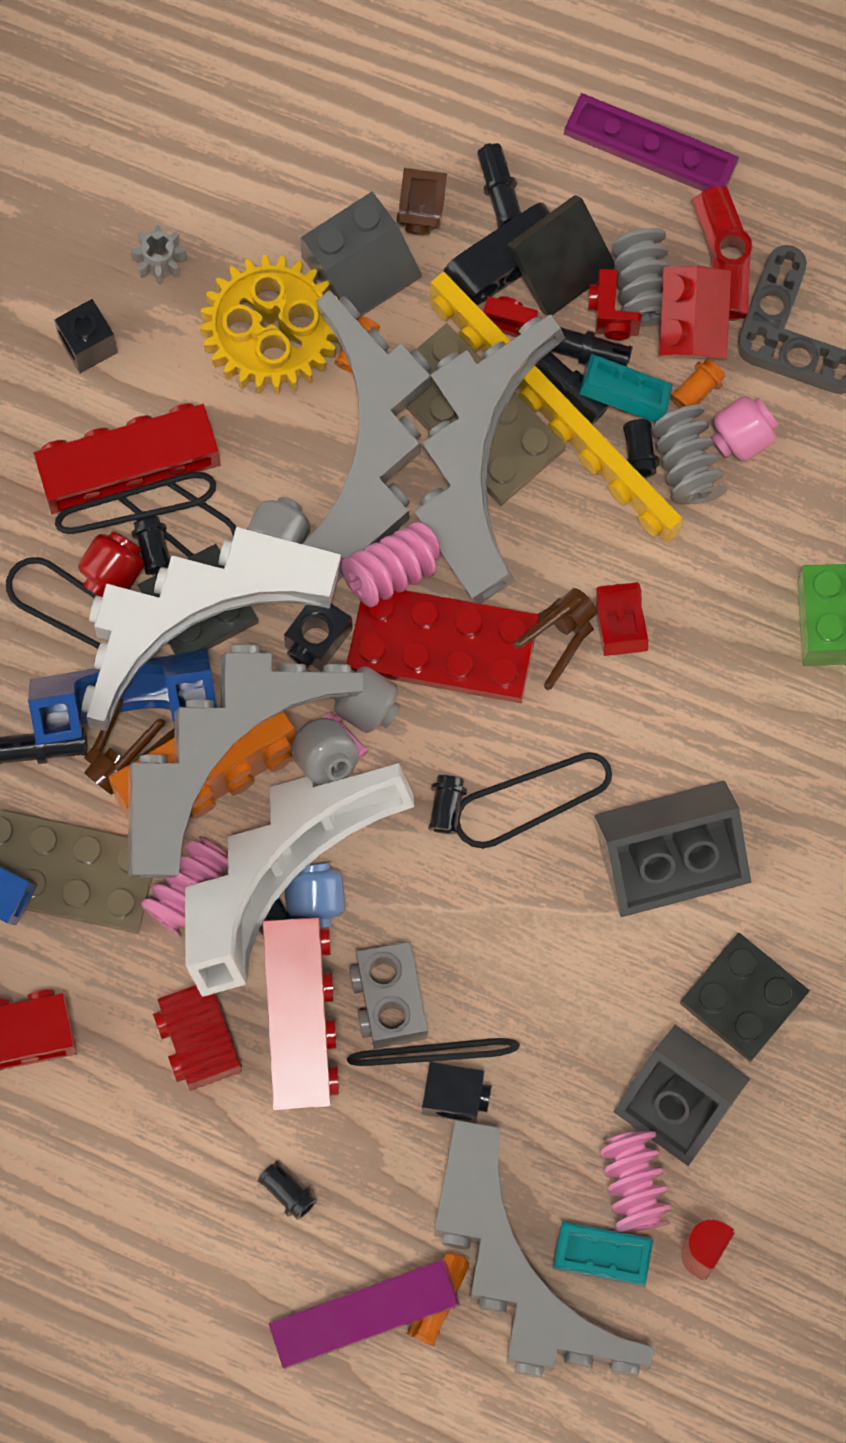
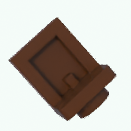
(422, 199)

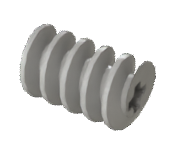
(640, 272)
(686, 458)

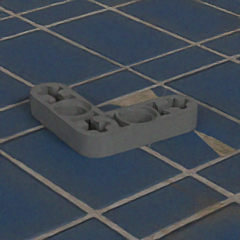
(773, 328)

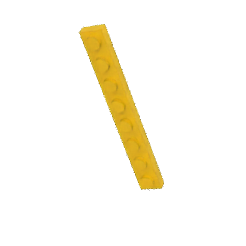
(564, 419)

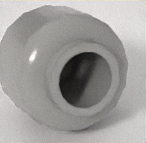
(280, 520)
(371, 706)
(324, 751)

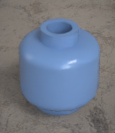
(316, 894)

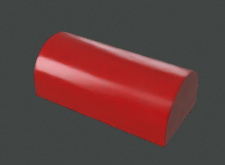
(705, 1247)

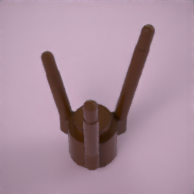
(567, 615)
(107, 764)

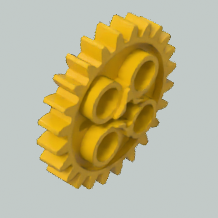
(245, 350)

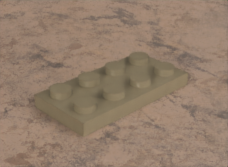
(522, 440)
(76, 871)

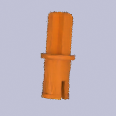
(429, 1328)

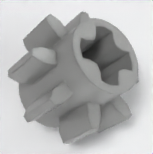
(157, 265)

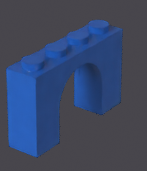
(160, 683)

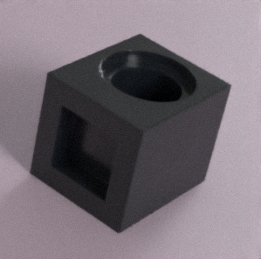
(86, 336)
(331, 620)
(455, 1093)

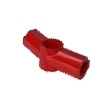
(721, 230)

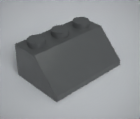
(673, 848)

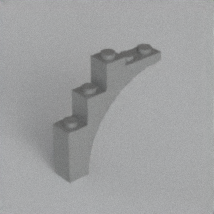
(384, 444)
(463, 449)
(249, 694)
(542, 1324)

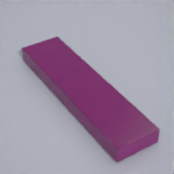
(649, 144)
(364, 1314)

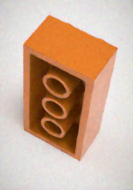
(260, 749)

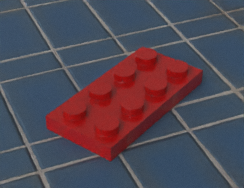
(445, 644)

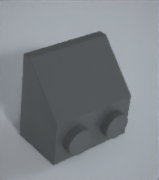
(361, 254)
(681, 1094)

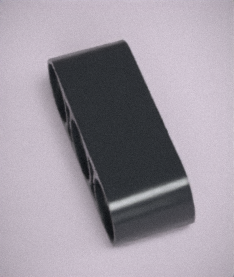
(489, 264)

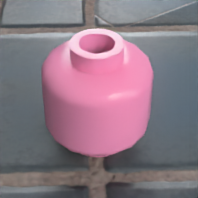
(744, 428)

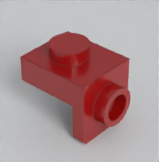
(602, 299)
(508, 314)
(621, 619)

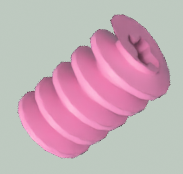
(392, 563)
(205, 864)
(635, 1182)

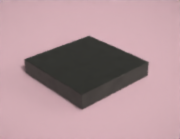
(561, 255)

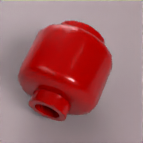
(110, 561)

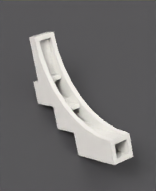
(139, 624)
(262, 862)

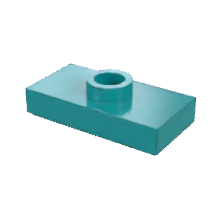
(625, 388)
(603, 1254)

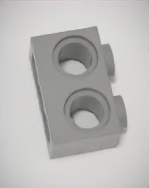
(400, 994)

